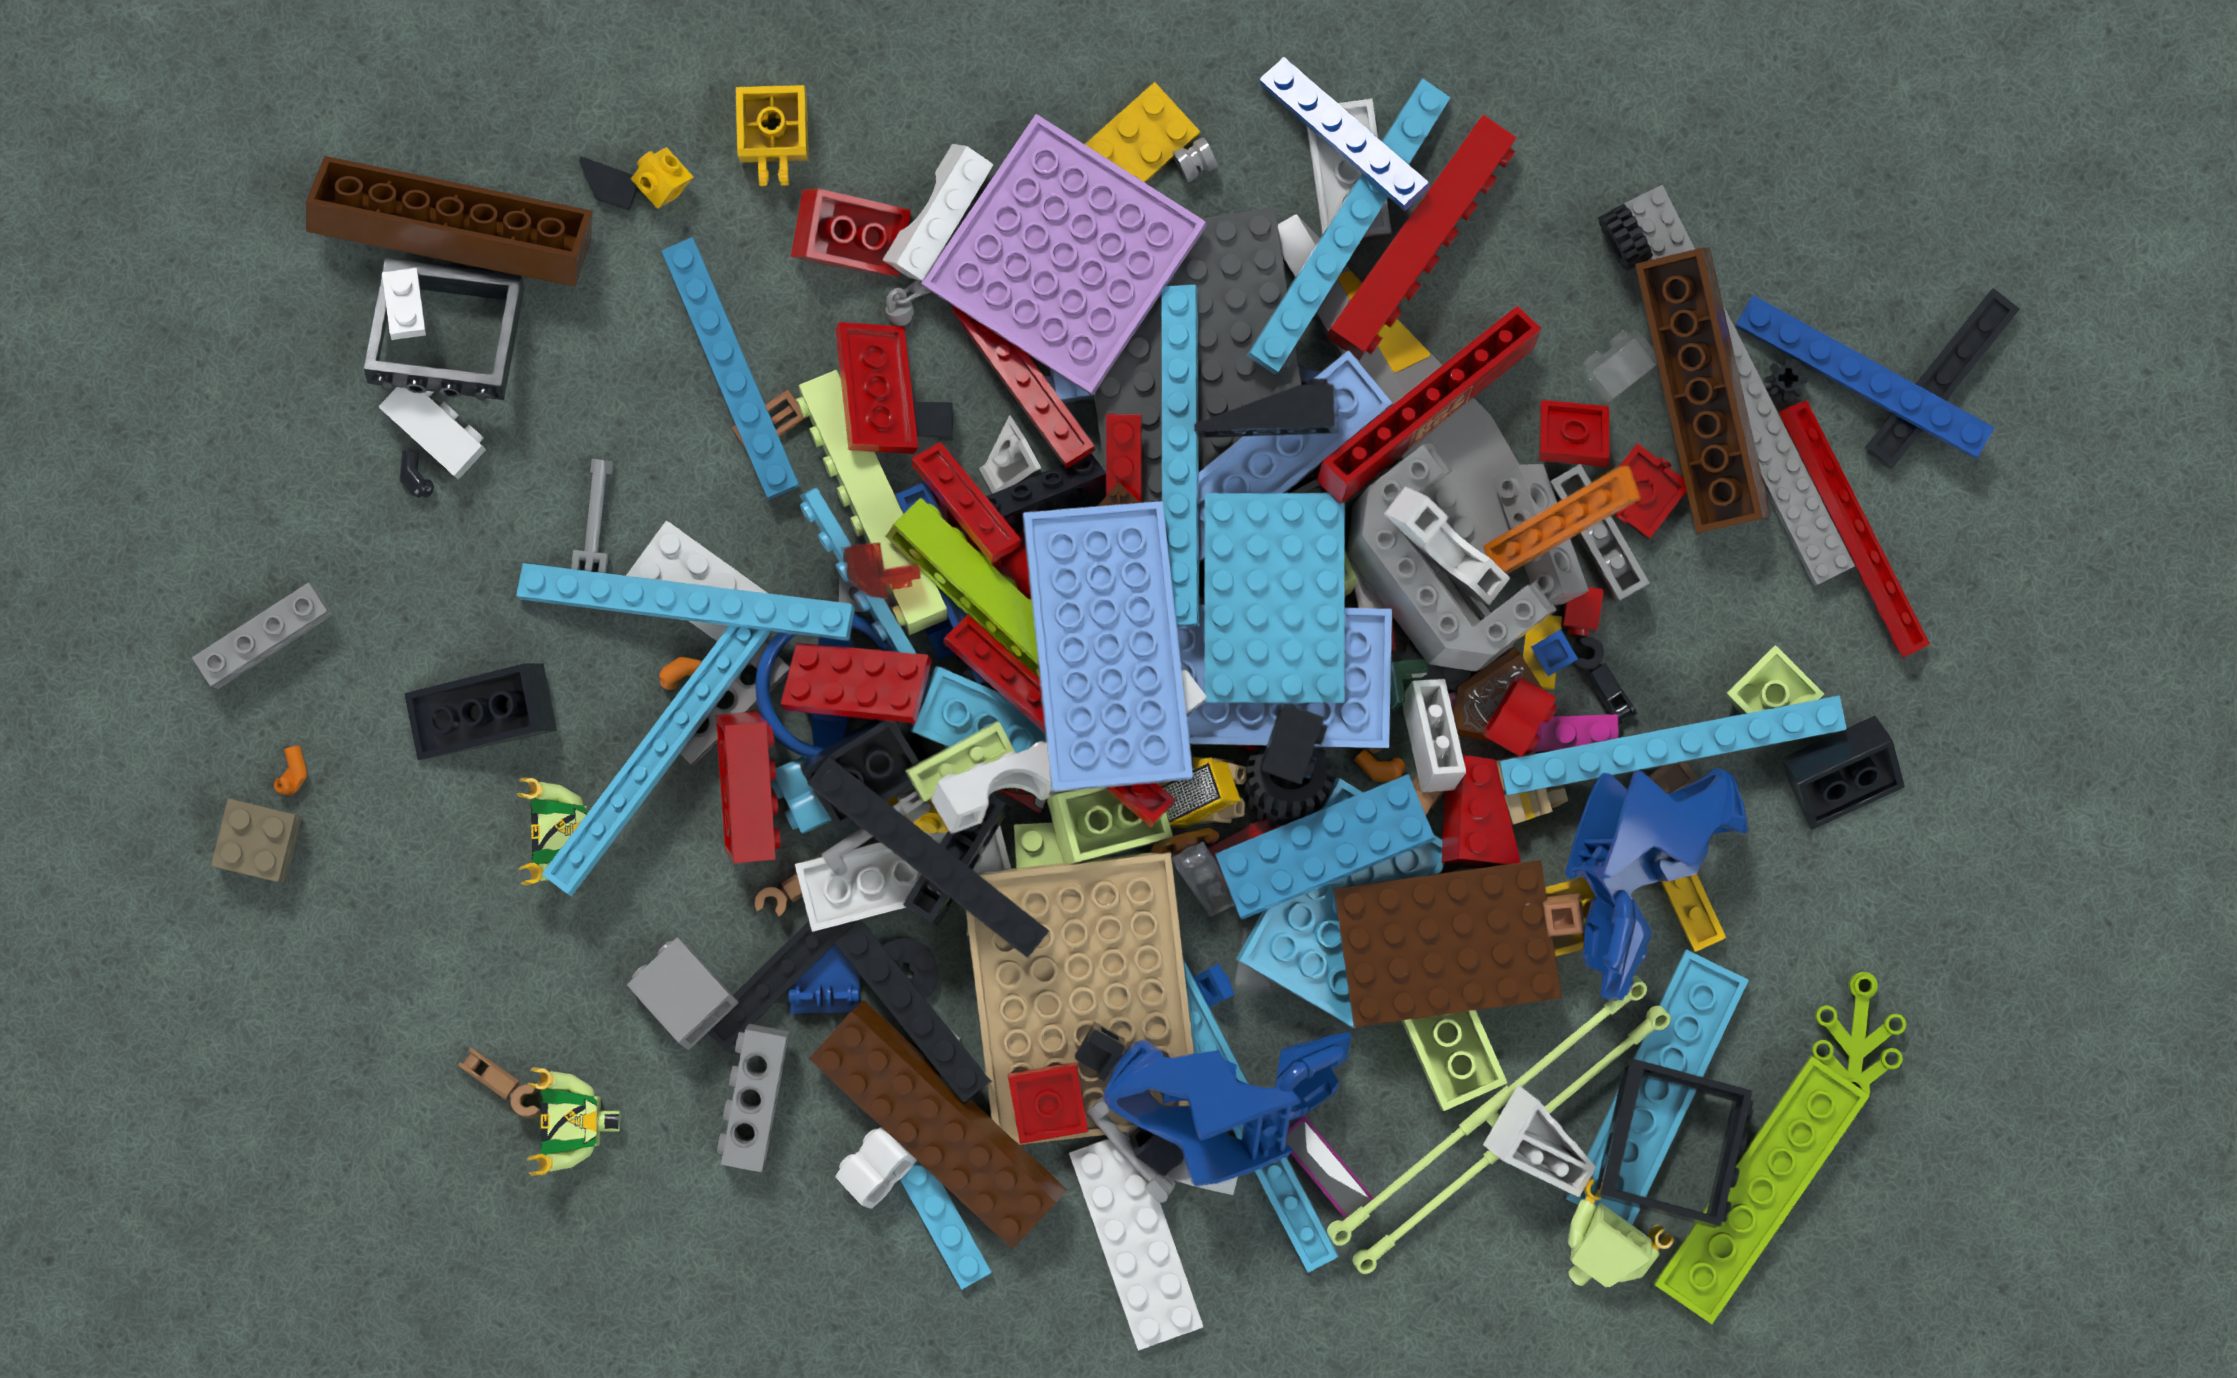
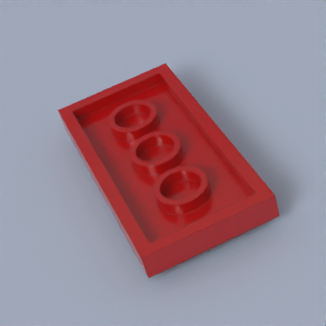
(876, 388)
(856, 682)

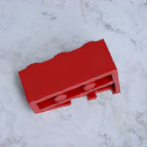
(1477, 819)

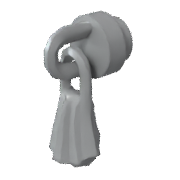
(901, 309)

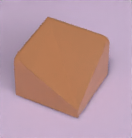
(1564, 915)

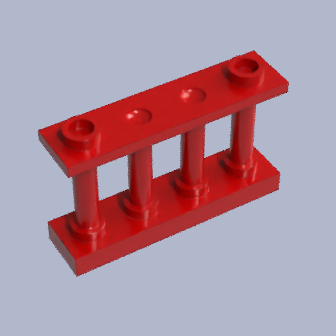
(966, 506)

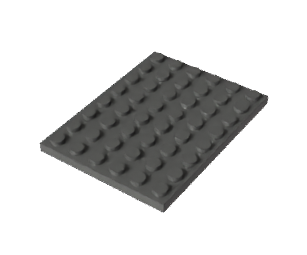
(1239, 287)

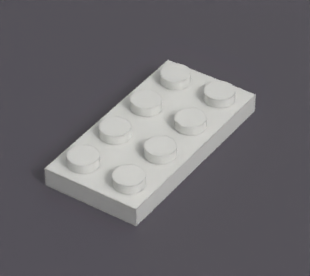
(681, 559)

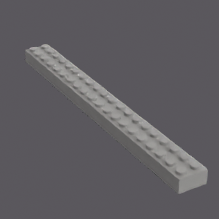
(1780, 464)

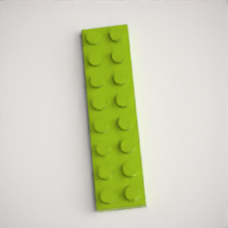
(1769, 1183)

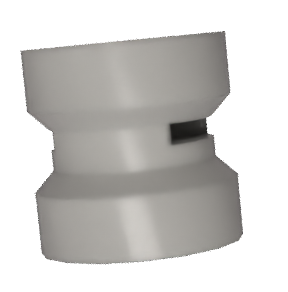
(1195, 159)

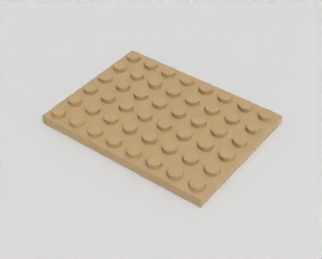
(1105, 960)

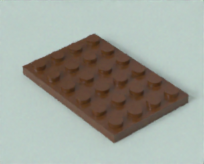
(1446, 943)

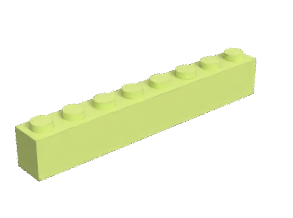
(869, 496)

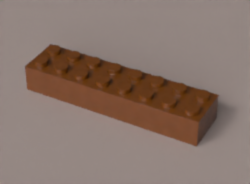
(449, 221)
(1703, 389)
(935, 1126)

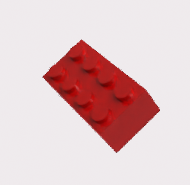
(746, 787)

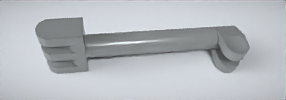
(590, 554)
(908, 805)
(1157, 1185)

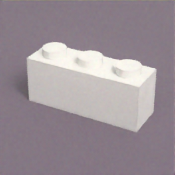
(435, 429)
(1433, 735)

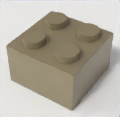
(256, 841)

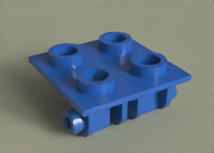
(827, 986)

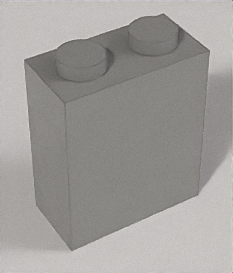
(682, 993)

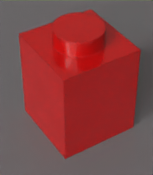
(1583, 613)

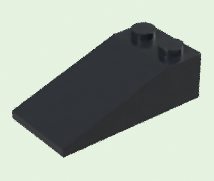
(1294, 411)
(481, 711)

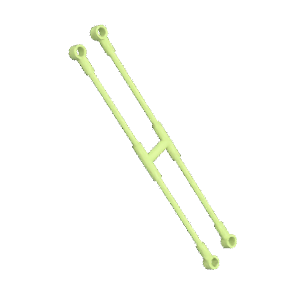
(1489, 1113)

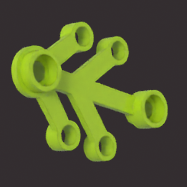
(1857, 1045)

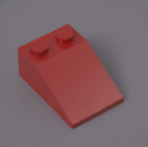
(847, 231)

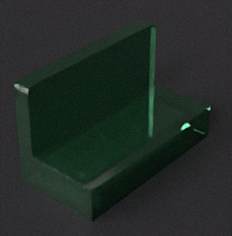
(1401, 677)

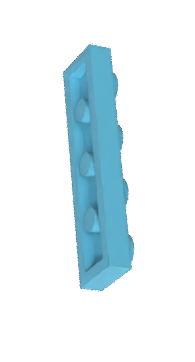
(945, 1225)

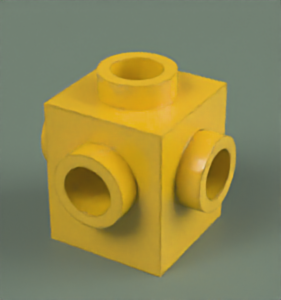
(661, 177)

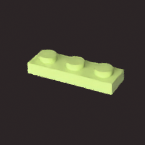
(981, 747)

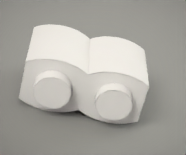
(874, 1168)

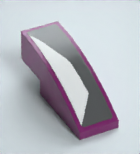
(1326, 1168)

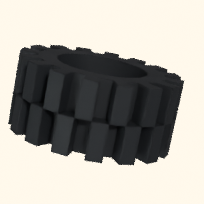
(1625, 237)

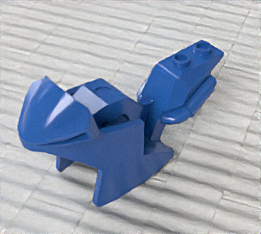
(1637, 841)
(1223, 1103)

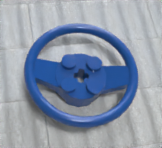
(825, 728)

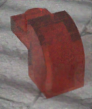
(867, 574)

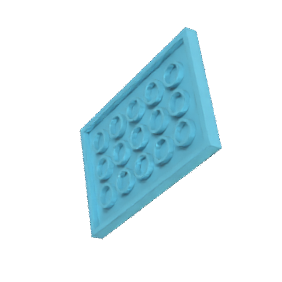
(1274, 598)
(1301, 938)

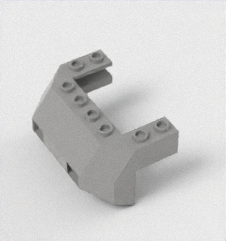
(1424, 601)

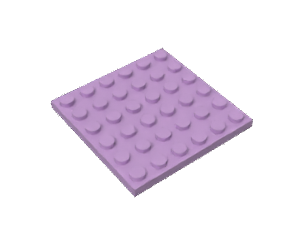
(1064, 254)

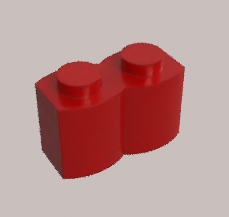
(1520, 715)

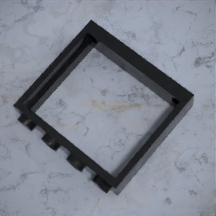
(449, 382)
(1733, 1142)

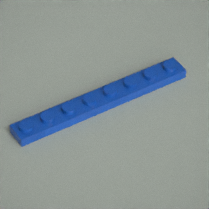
(1864, 377)

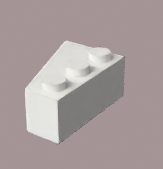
(1538, 1145)

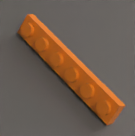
(1563, 520)

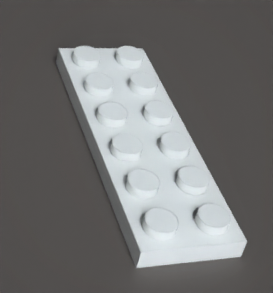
(874, 882)
(1136, 1245)

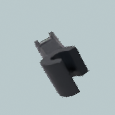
(1603, 679)

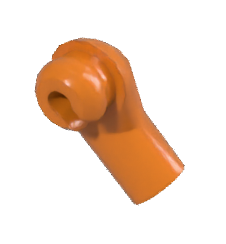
(676, 670)
(1380, 771)
(294, 774)

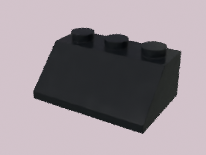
(1844, 772)

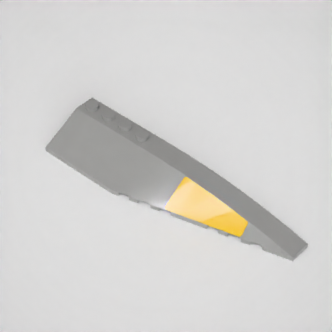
(1465, 441)

